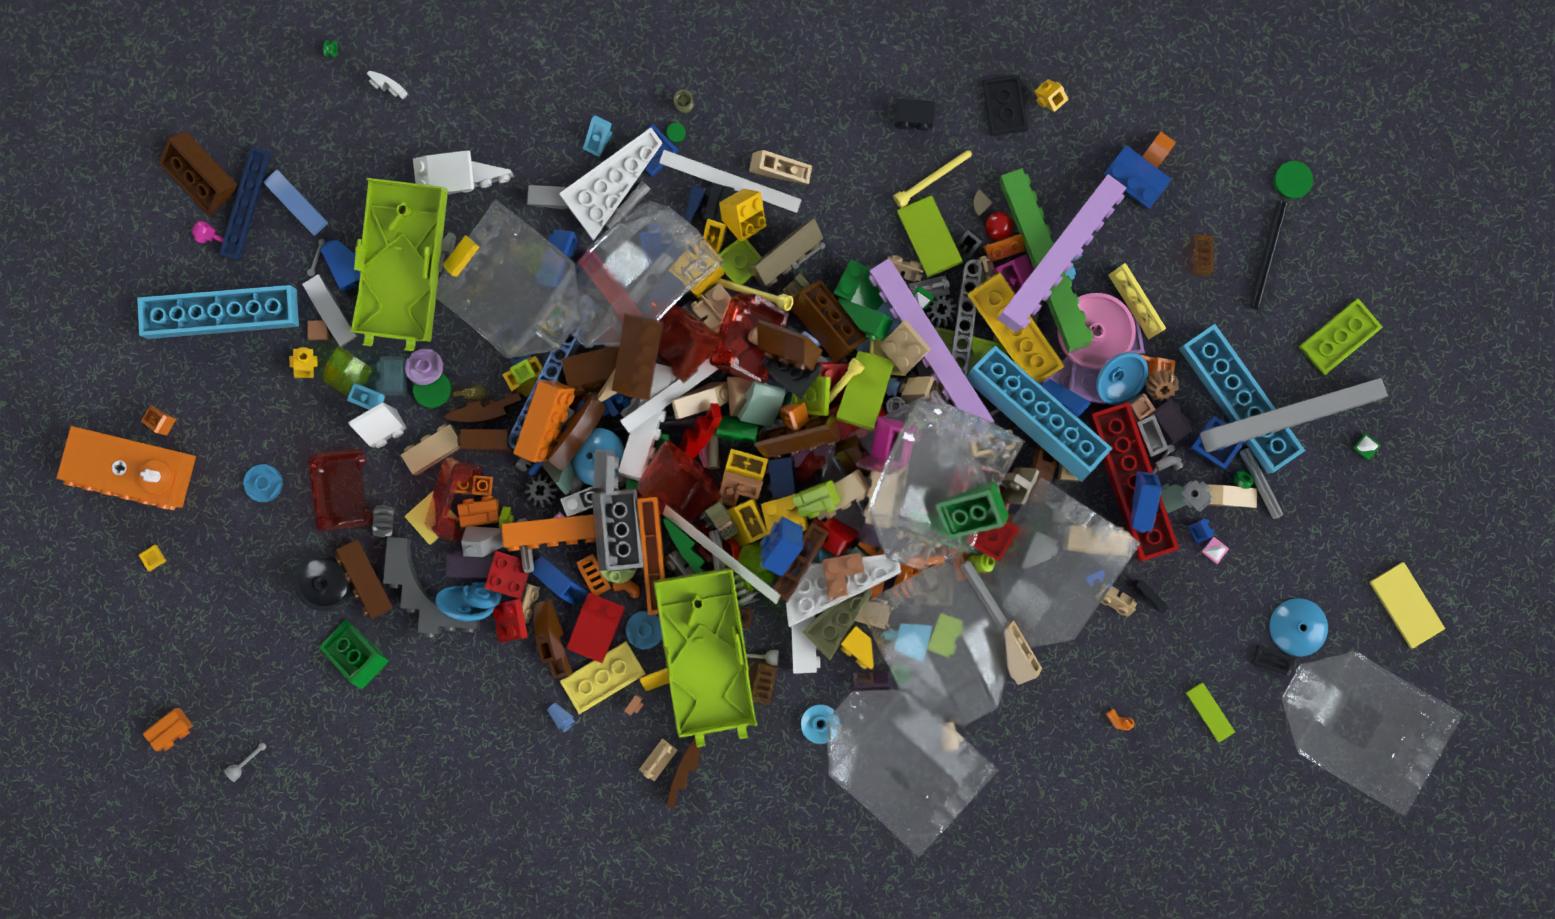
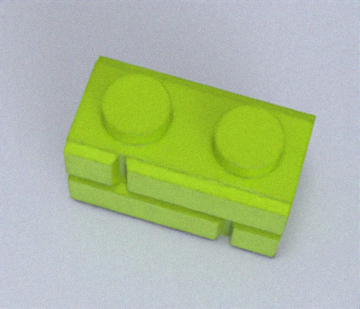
(816, 499)

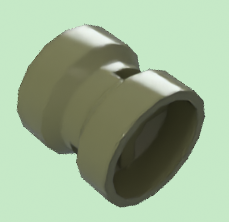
(683, 97)

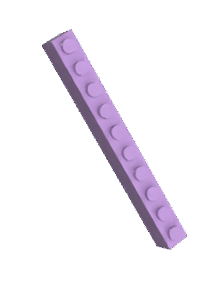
(1061, 254)
(939, 359)

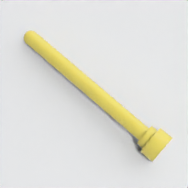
(902, 198)
(782, 301)
(854, 368)

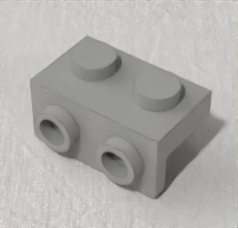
(604, 470)

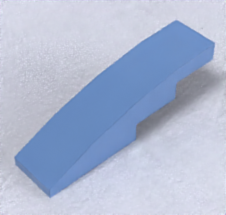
(295, 202)

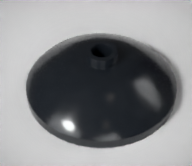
(323, 570)

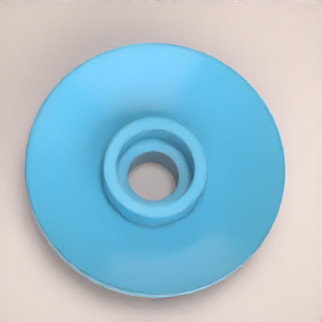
(809, 723)

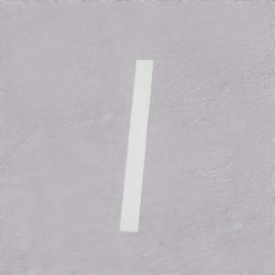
(726, 179)
(664, 398)
(721, 554)

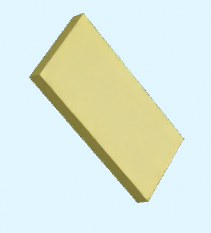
(1407, 605)
(599, 680)

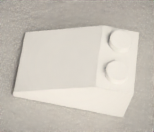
(445, 170)
(379, 425)

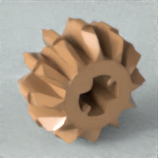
(1162, 385)

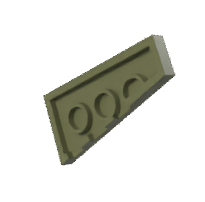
(834, 623)

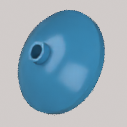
(1122, 378)
(598, 439)
(451, 604)
(1286, 623)

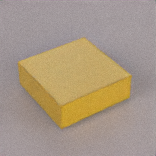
(152, 558)

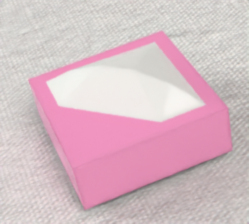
(1214, 550)

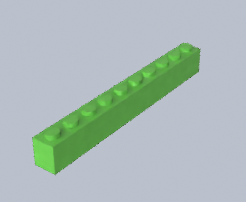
(1037, 242)

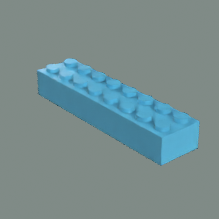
(218, 312)
(1238, 395)
(1038, 413)

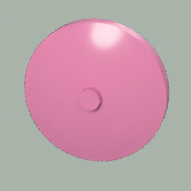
(1111, 330)

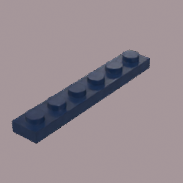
(245, 203)

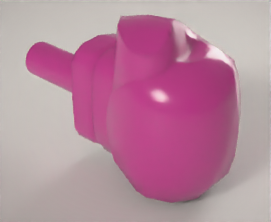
(204, 232)

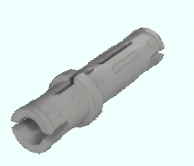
(629, 204)

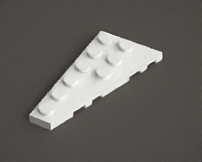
(603, 188)
(812, 593)

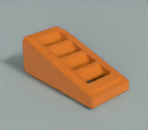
(581, 563)

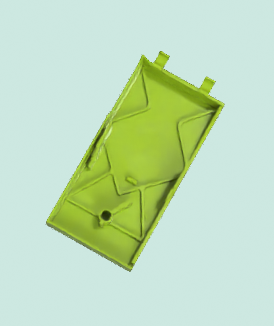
(399, 261)
(705, 654)

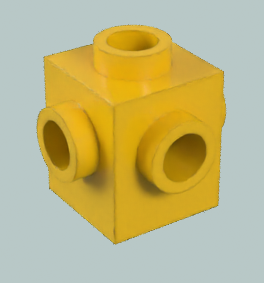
(1051, 95)
(303, 362)

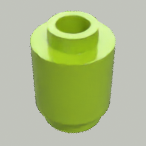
(982, 562)

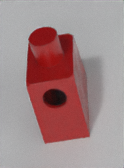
(840, 535)

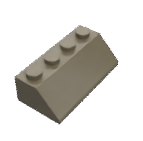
(788, 251)

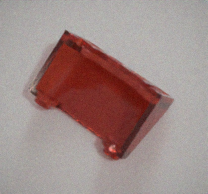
(686, 341)
(736, 352)
(679, 482)
(338, 490)
(437, 517)

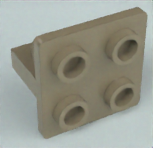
(1018, 485)

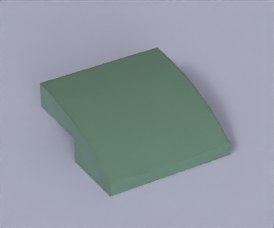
(762, 404)

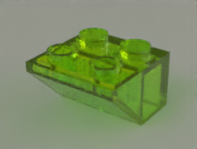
(751, 560)

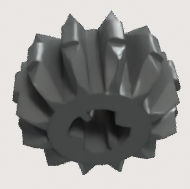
(948, 314)
(547, 492)
(383, 521)

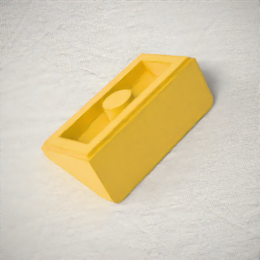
(460, 256)
(655, 679)

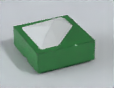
(923, 297)
(1366, 446)

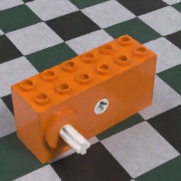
(125, 468)

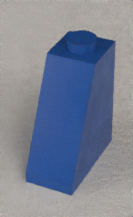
(341, 263)
(1071, 400)
(1145, 501)
(558, 581)

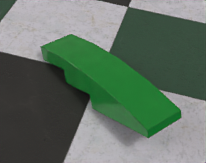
(685, 545)

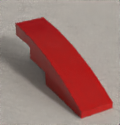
(696, 439)

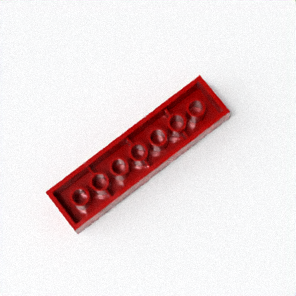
(1126, 457)

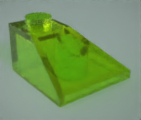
(344, 370)

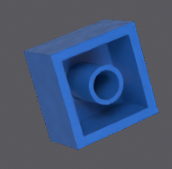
(1221, 457)
(781, 546)

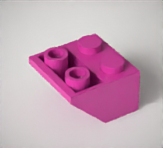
(1016, 272)
(885, 437)

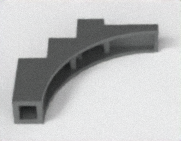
(399, 572)

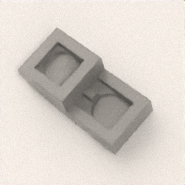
(447, 247)

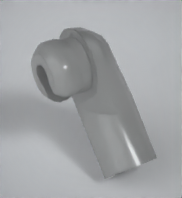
(1168, 461)

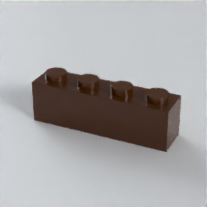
(364, 580)

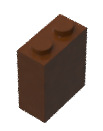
(484, 440)

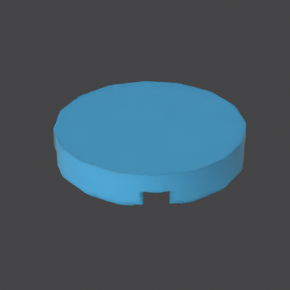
(262, 488)
(479, 596)
(645, 635)

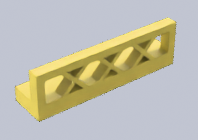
(1137, 301)

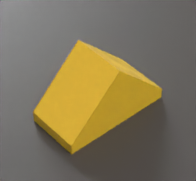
(715, 234)

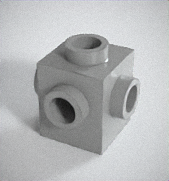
(1203, 497)

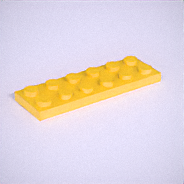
(1027, 346)

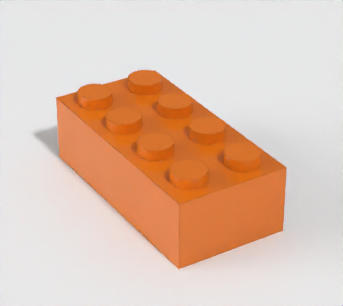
(544, 420)

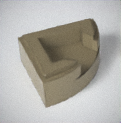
(981, 202)

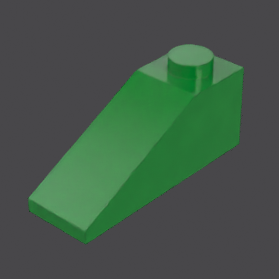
(870, 321)

